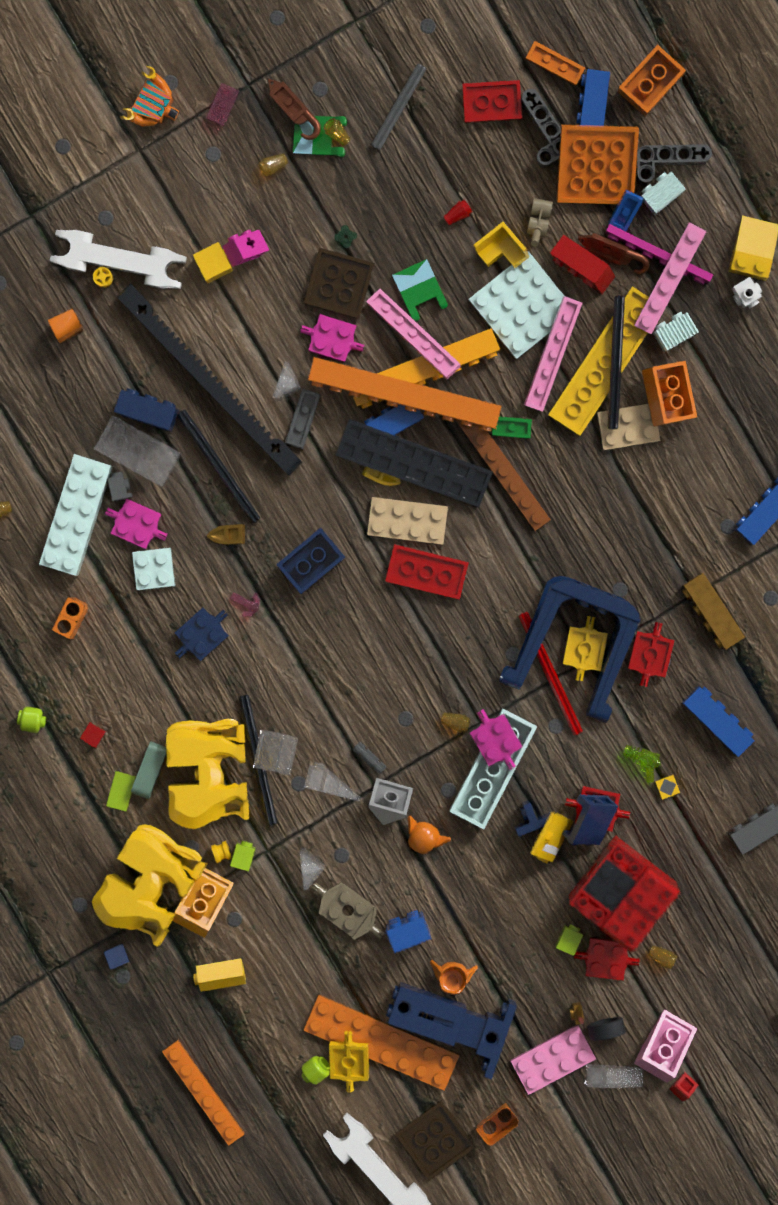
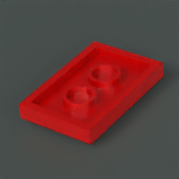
(492, 101)

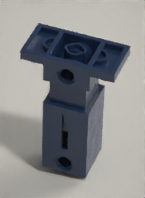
(452, 1022)

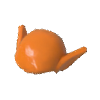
(424, 836)
(452, 976)

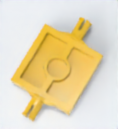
(585, 648)
(349, 1061)

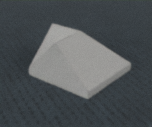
(389, 801)

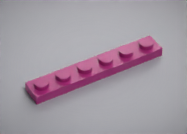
(650, 251)

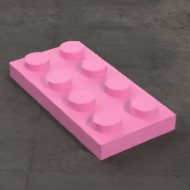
(553, 1059)

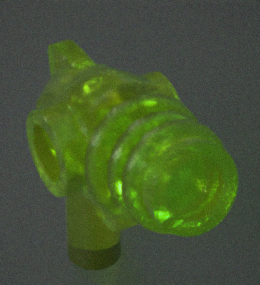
(645, 759)

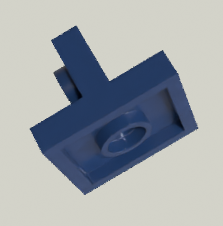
(533, 823)

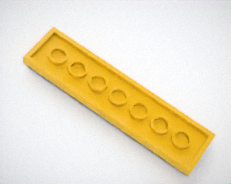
(592, 379)

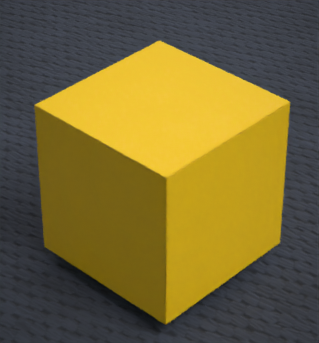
(213, 262)

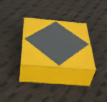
(667, 787)

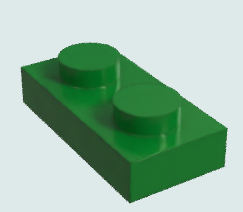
(513, 427)

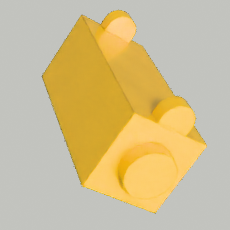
(220, 975)

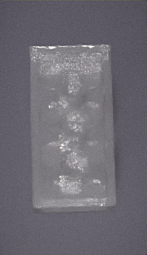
(137, 451)

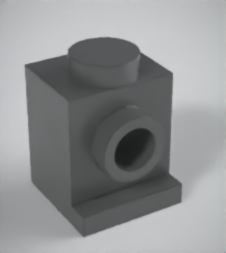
(119, 487)

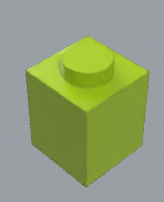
(243, 855)
(569, 939)

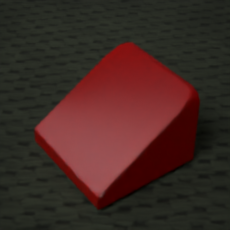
(93, 735)
(684, 1087)

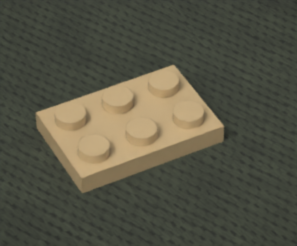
(633, 429)

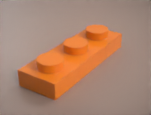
(555, 63)

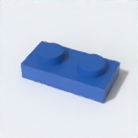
(625, 210)

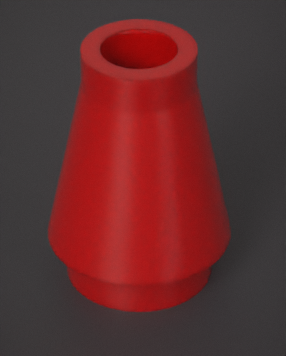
(458, 212)

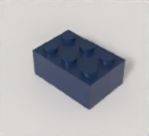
(146, 409)
(310, 561)

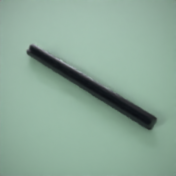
(616, 362)
(218, 466)
(260, 774)

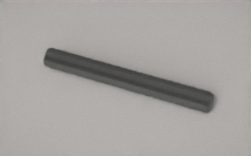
(398, 107)

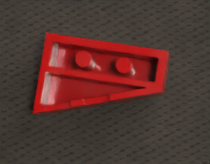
(582, 264)

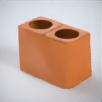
(65, 325)
(64, 616)
(491, 1139)

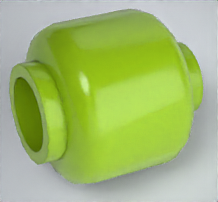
(31, 719)
(315, 1070)

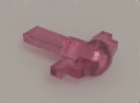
(254, 607)

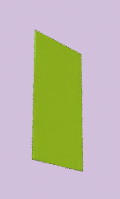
(121, 791)

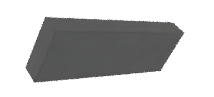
(302, 418)

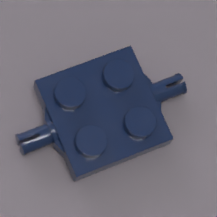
(201, 633)

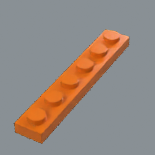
(203, 1092)

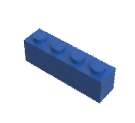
(593, 98)
(395, 419)
(761, 516)
(721, 724)

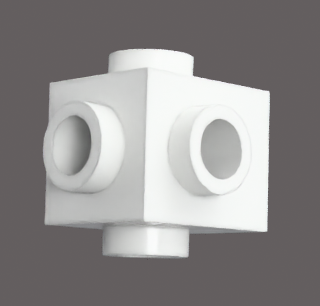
(750, 287)

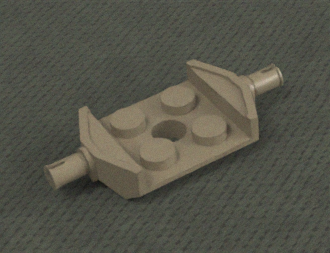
(357, 923)

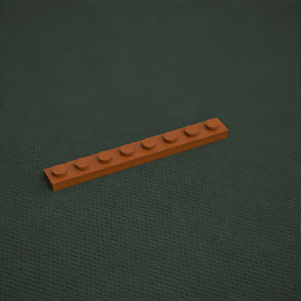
(506, 475)

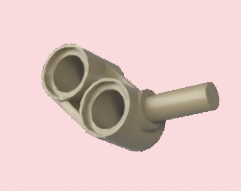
(539, 220)

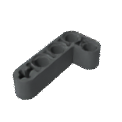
(542, 125)
(674, 159)

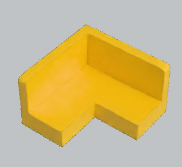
(501, 243)

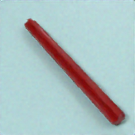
(554, 681)

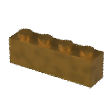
(713, 611)

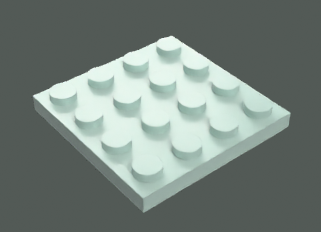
(519, 305)

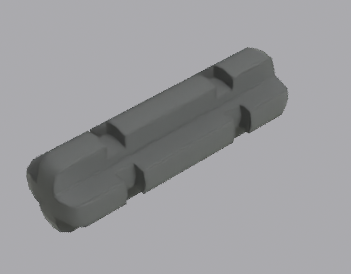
(369, 758)

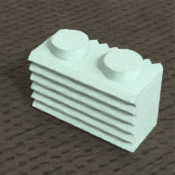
(662, 193)
(675, 332)

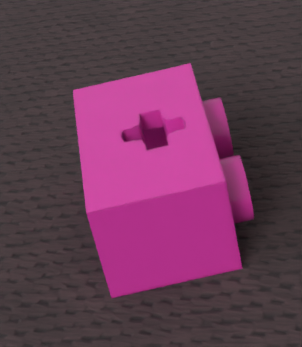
(245, 247)

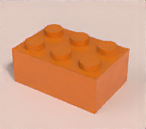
(651, 80)
(669, 393)

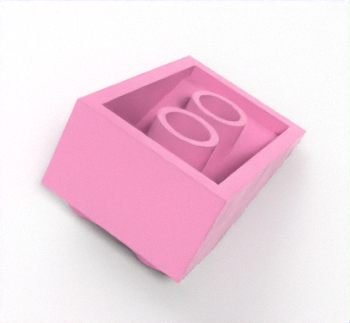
(665, 1046)

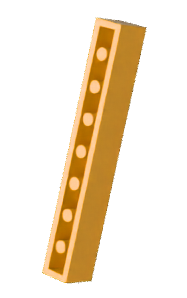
(419, 369)

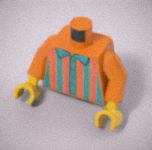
(152, 102)

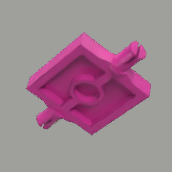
(332, 338)
(136, 524)
(496, 739)

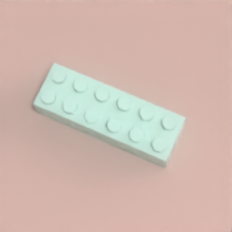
(76, 515)
(487, 783)

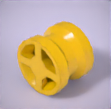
(101, 273)
(221, 852)

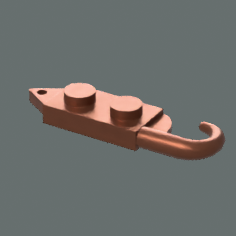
(293, 107)
(612, 251)

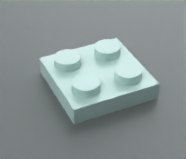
(153, 569)

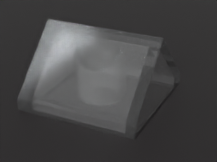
(286, 384)
(275, 752)
(311, 867)

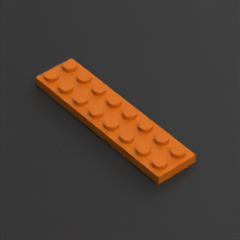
(385, 1042)

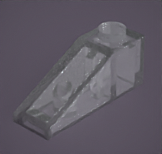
(326, 781)
(613, 1076)

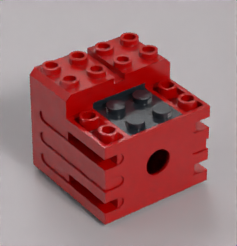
(623, 893)

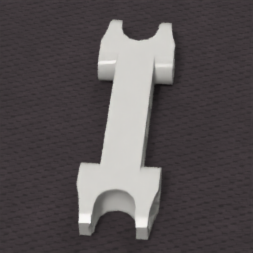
(85, 252)
(356, 1147)

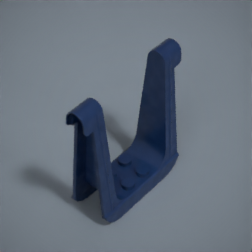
(554, 593)

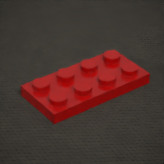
(426, 571)

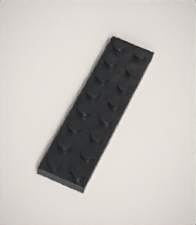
(413, 463)

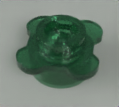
(345, 241)

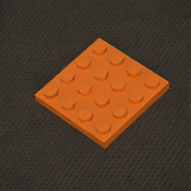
(596, 163)

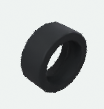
(606, 1029)

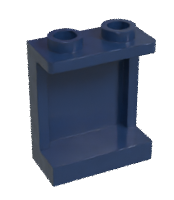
(592, 821)

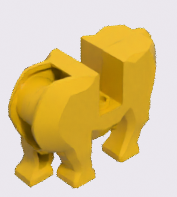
(206, 746)
(160, 862)

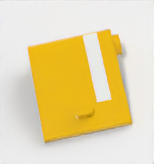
(551, 837)

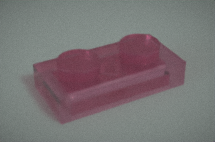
(222, 104)

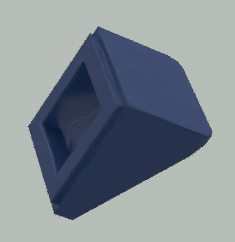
(116, 956)

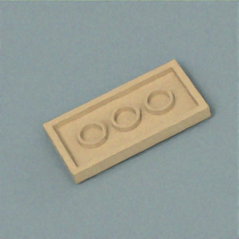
(407, 520)

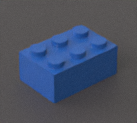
(408, 930)

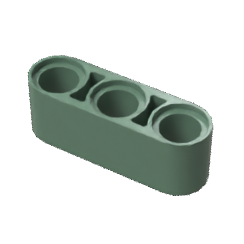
(149, 770)

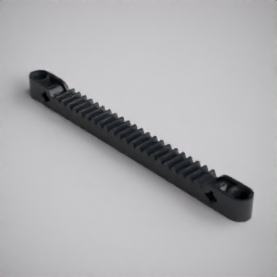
(133, 301)

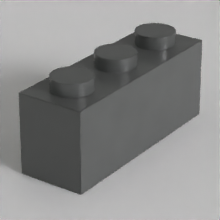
(756, 830)

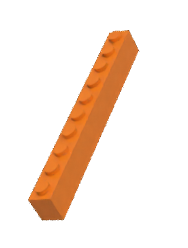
(404, 393)

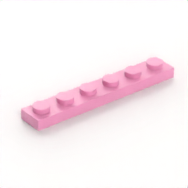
(670, 278)
(413, 334)
(553, 353)

